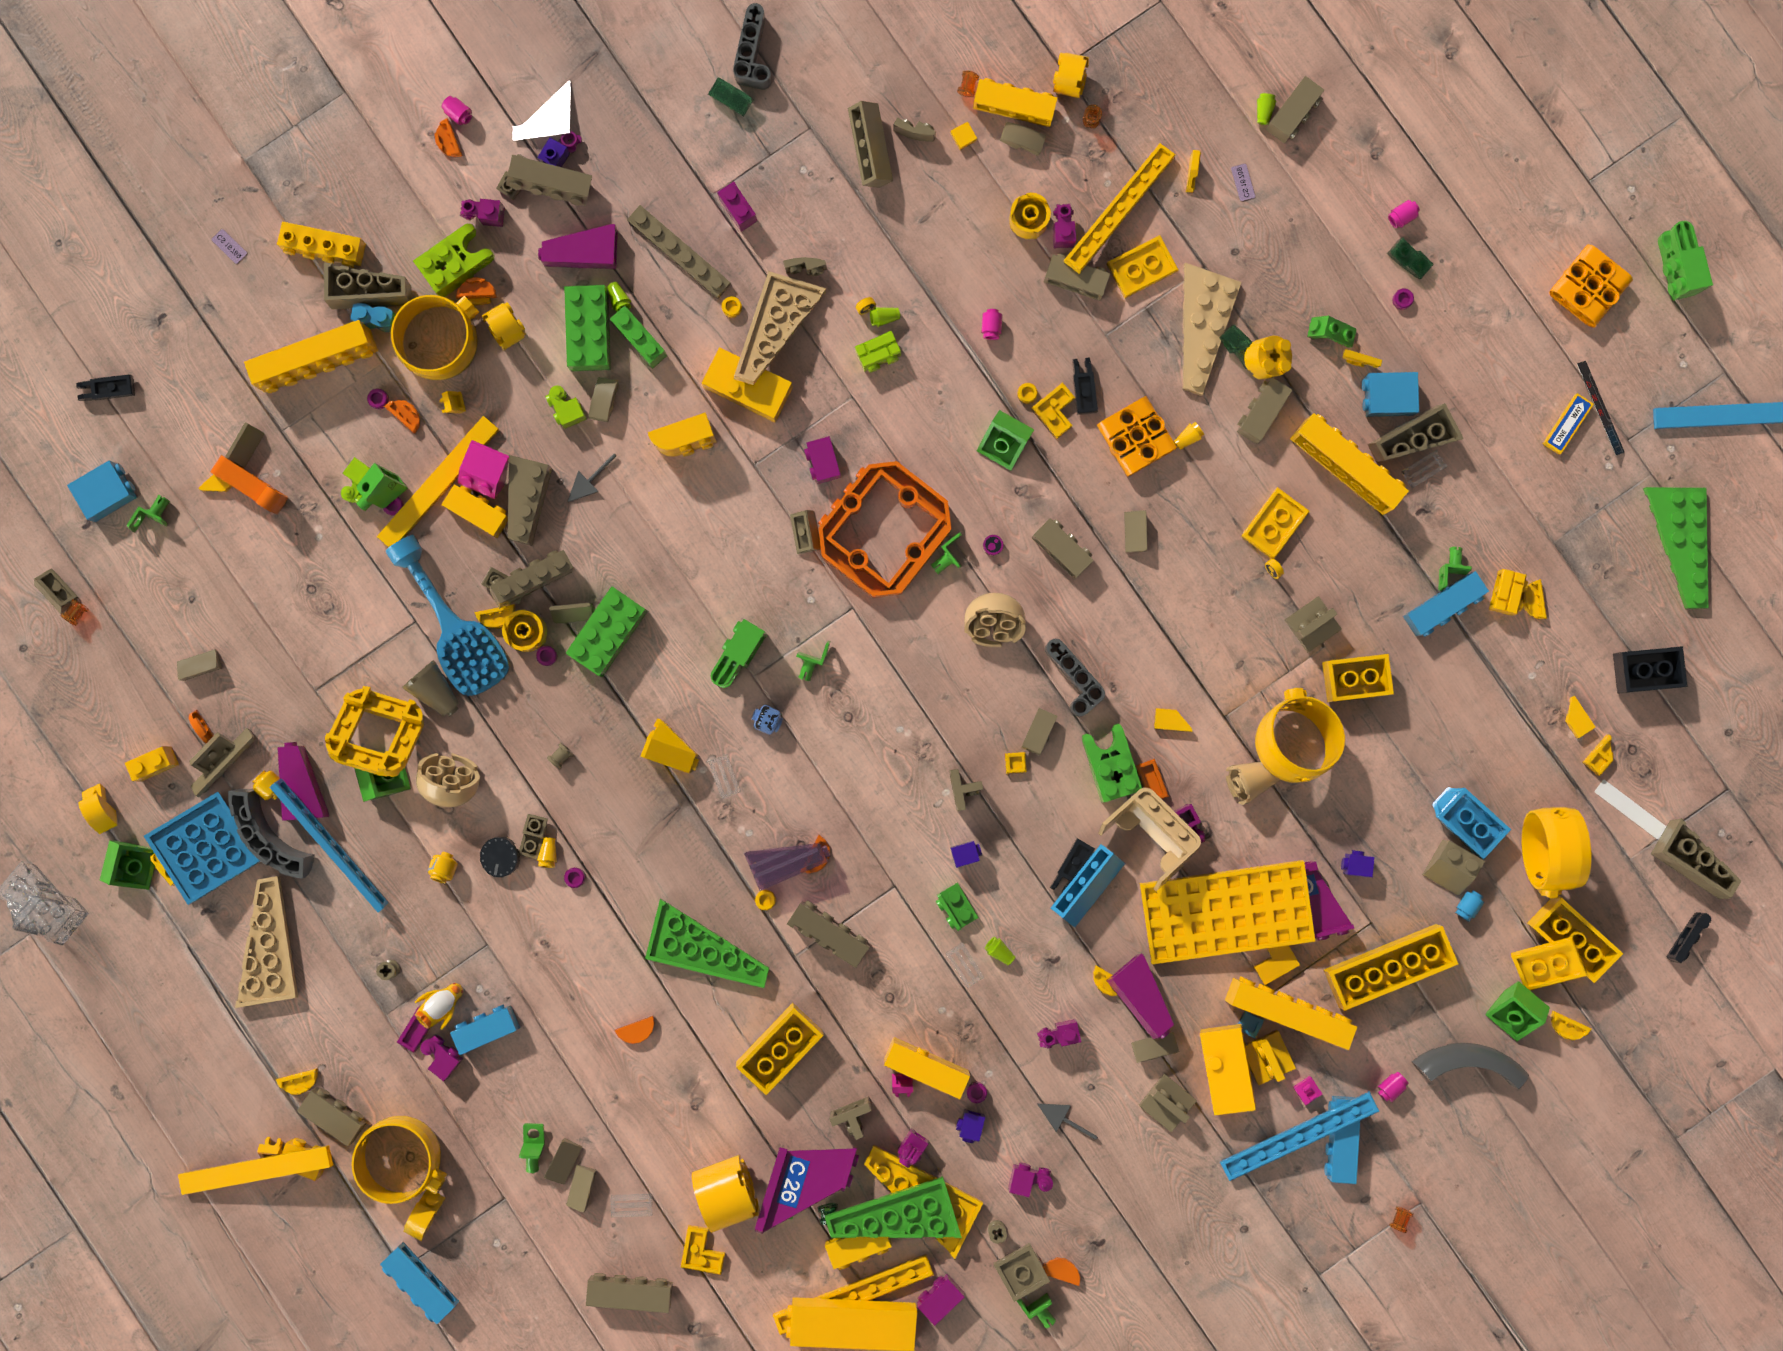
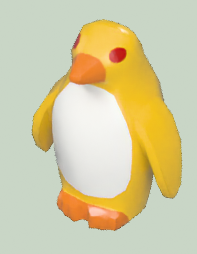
(438, 1005)

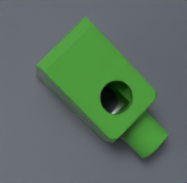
(379, 487)

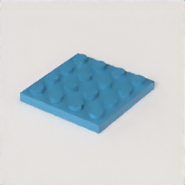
(201, 848)

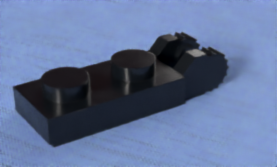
(107, 388)
(1084, 388)
(1072, 864)
(1688, 937)

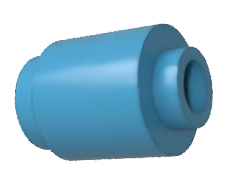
(1469, 905)

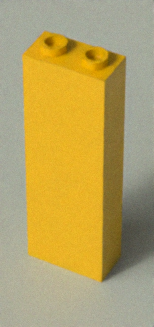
(852, 1324)

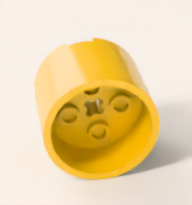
(725, 1193)

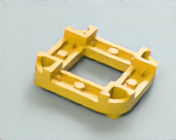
(365, 759)

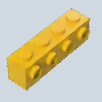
(1014, 102)
(321, 244)

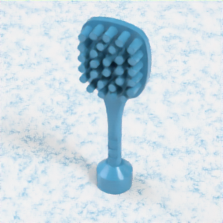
(466, 648)

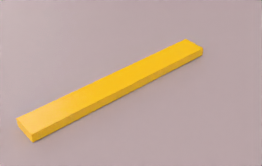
(1119, 208)
(435, 485)
(255, 1170)
(872, 1286)

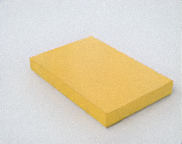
(1142, 266)
(1275, 523)
(1549, 964)

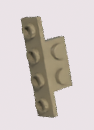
(217, 757)

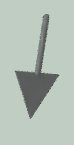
(582, 486)
(1056, 1114)

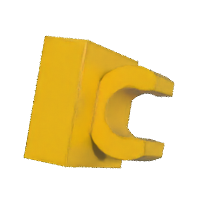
(453, 402)
(267, 1150)

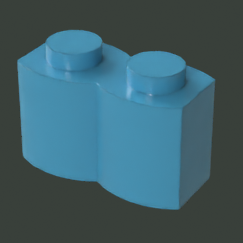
(373, 317)

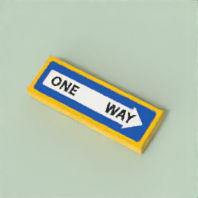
(1568, 423)

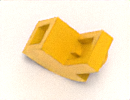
(96, 809)
(423, 1214)

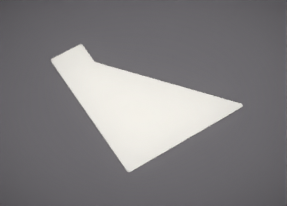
(550, 119)

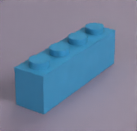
(1445, 604)
(1087, 885)
(1342, 1149)
(419, 1283)

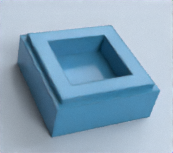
(1251, 1024)

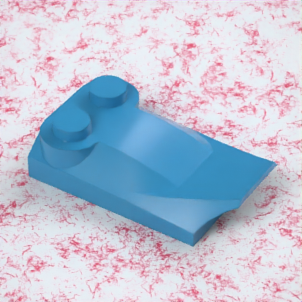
(1470, 820)

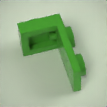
(1332, 329)

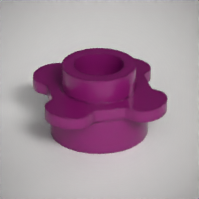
(575, 140)

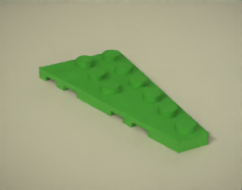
(1683, 533)
(691, 946)
(908, 1213)

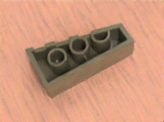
(352, 286)
(1423, 432)
(526, 497)
(1690, 857)
(828, 933)

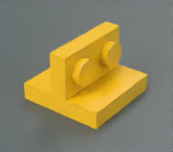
(1269, 1058)

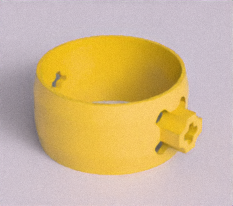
(416, 306)
(1325, 720)
(1556, 848)
(434, 1178)

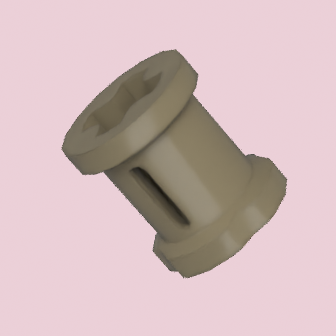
(560, 756)
(385, 975)
(995, 1225)

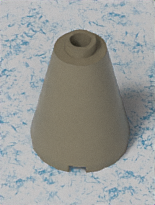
(433, 690)

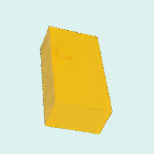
(763, 398)
(1560, 921)
(779, 1048)
(926, 1068)
(1228, 1069)

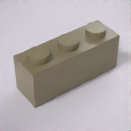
(1296, 110)
(1089, 282)
(1263, 410)
(1063, 548)
(332, 1116)

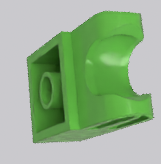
(1684, 261)
(737, 653)
(1106, 761)

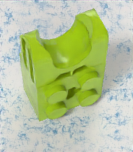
(454, 256)

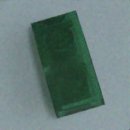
(730, 96)
(1408, 258)
(1236, 342)

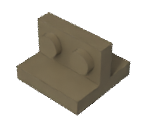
(1313, 624)
(958, 789)
(1168, 1103)
(851, 1114)
(1021, 1272)

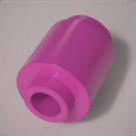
(457, 110)
(1403, 214)
(991, 324)
(1392, 1087)

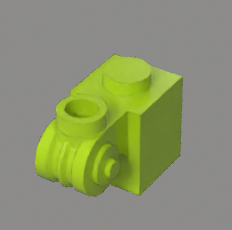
(568, 412)
(355, 471)

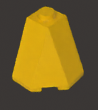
(669, 749)

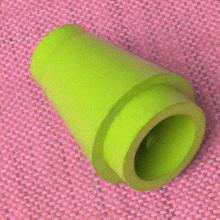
(1265, 108)
(618, 297)
(881, 315)
(999, 951)

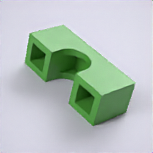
(638, 337)

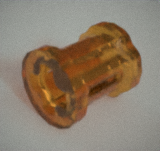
(968, 83)
(1092, 110)
(74, 612)
(1401, 1219)

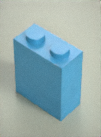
(1391, 394)
(102, 491)

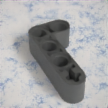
(752, 45)
(1072, 673)

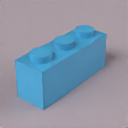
(484, 1029)

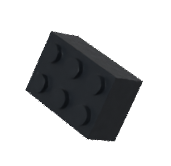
(1650, 670)

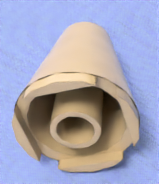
(1249, 781)

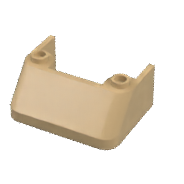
(1162, 825)

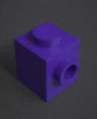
(553, 153)
(966, 853)
(1358, 864)
(970, 1126)

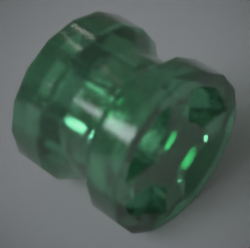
(826, 1209)

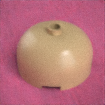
(997, 610)
(440, 786)

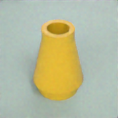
(1190, 435)
(547, 855)

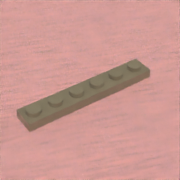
(679, 252)

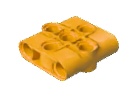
(1588, 268)
(1137, 411)

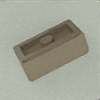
(244, 444)
(805, 531)
(1135, 531)
(55, 590)
(571, 612)
(198, 665)
(563, 1161)
(581, 1188)

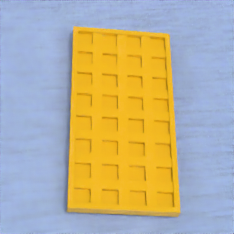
(1228, 912)

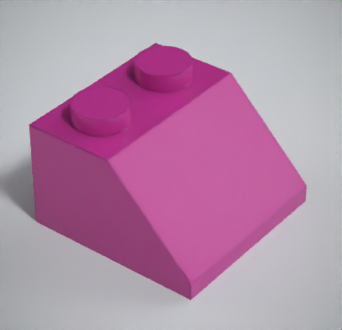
(483, 469)

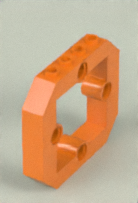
(904, 482)

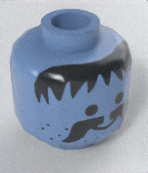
(767, 719)

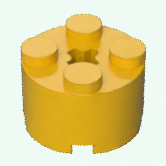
(1071, 75)
(1029, 227)
(503, 325)
(1268, 357)
(515, 624)

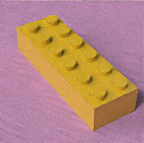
(311, 357)
(1349, 464)
(1390, 967)
(1290, 1013)

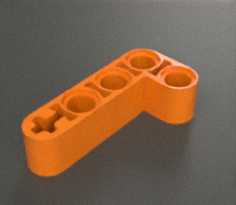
(249, 484)

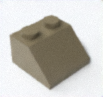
(1453, 867)

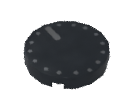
(499, 857)

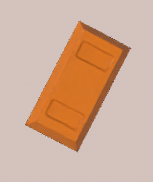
(1152, 778)

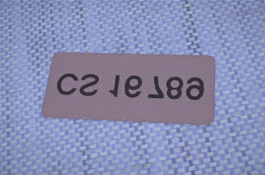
(1243, 182)
(229, 246)

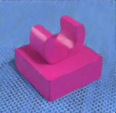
(902, 1084)
(1307, 1090)

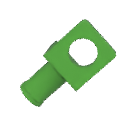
(153, 513)
(948, 558)
(1454, 567)
(810, 662)
(532, 1147)
(1040, 1309)

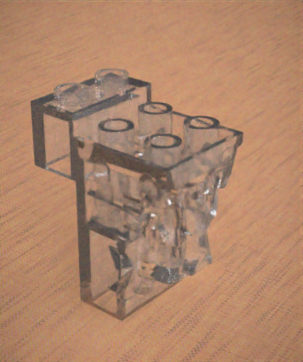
(39, 906)

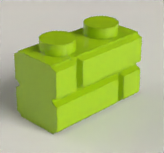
(878, 351)

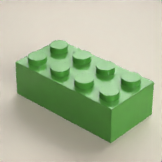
(587, 328)
(606, 632)

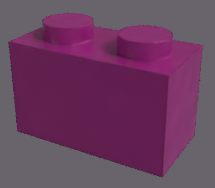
(737, 206)
(823, 460)
(940, 1299)

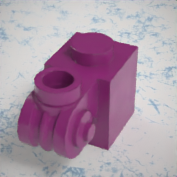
(487, 211)
(1064, 229)
(1190, 817)
(1064, 1034)
(445, 1060)
(912, 1148)
(1024, 1177)

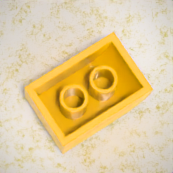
(684, 436)
(1357, 678)

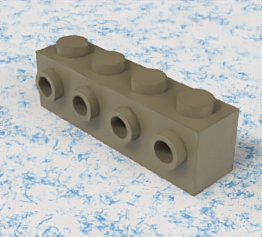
(870, 144)
(548, 180)
(531, 578)
(629, 1293)

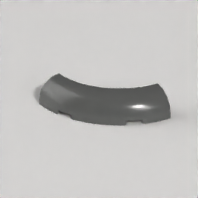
(261, 839)
(1460, 1055)

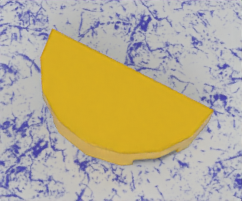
(1360, 359)
(1534, 600)
(495, 617)
(1100, 977)
(1567, 1027)
(299, 1082)

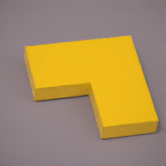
(1050, 409)
(1280, 963)
(696, 1256)

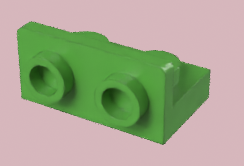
(956, 906)

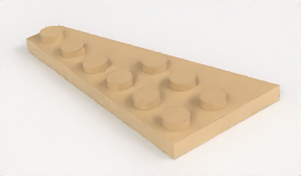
(778, 315)
(1205, 317)
(267, 958)

